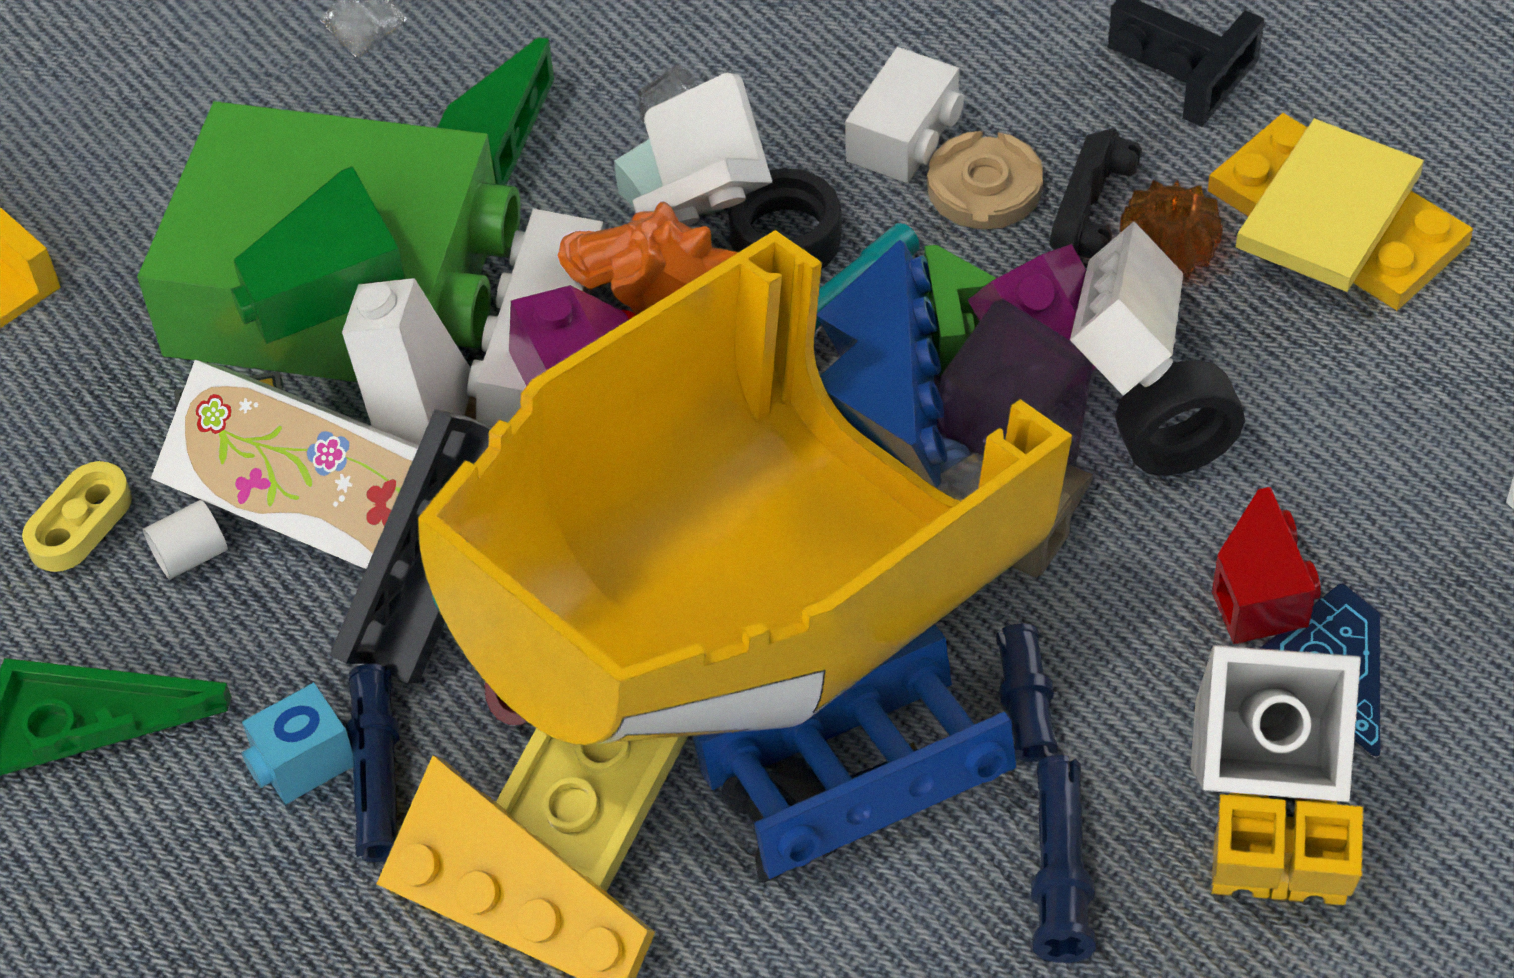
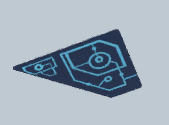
(1345, 626)

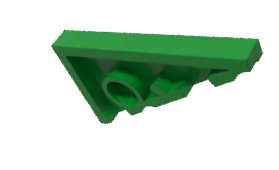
(70, 709)

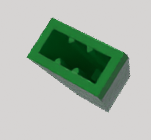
(315, 259)

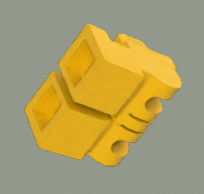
(1287, 856)

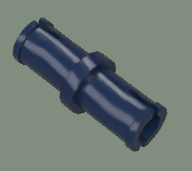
(1026, 692)

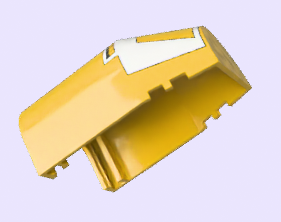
(701, 531)

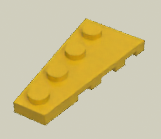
(498, 878)

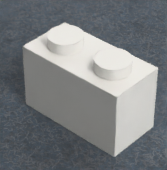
(903, 115)

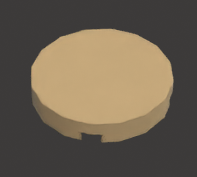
(985, 180)

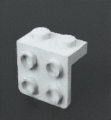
(705, 150)

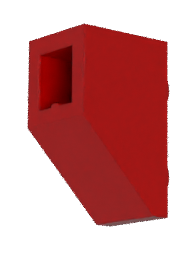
(1261, 574)

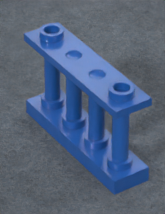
(880, 797)

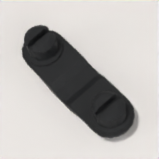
(1099, 156)

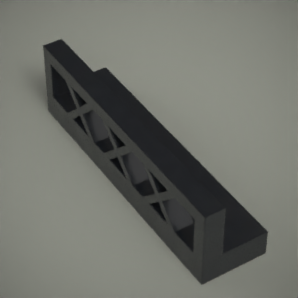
(394, 608)

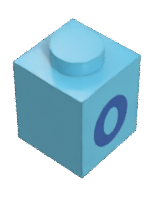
(297, 744)

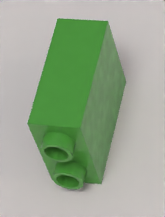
(260, 166)

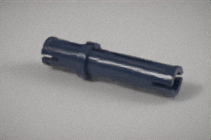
(372, 740)

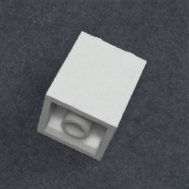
(1276, 723)

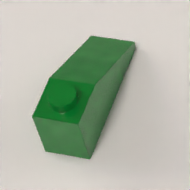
(505, 105)

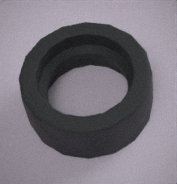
(791, 191)
(1190, 442)

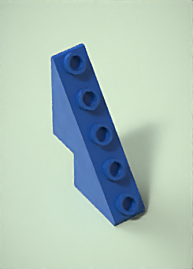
(888, 360)

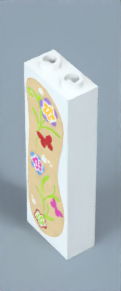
(283, 462)

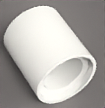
(185, 539)

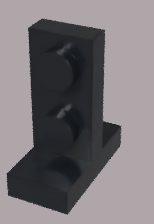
(1202, 59)

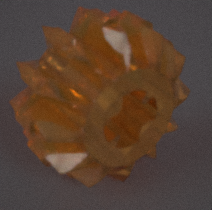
(1177, 222)

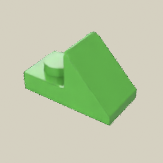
(952, 285)

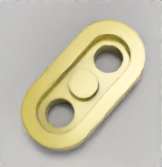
(73, 517)

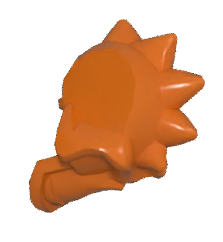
(642, 258)

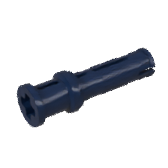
(1061, 884)

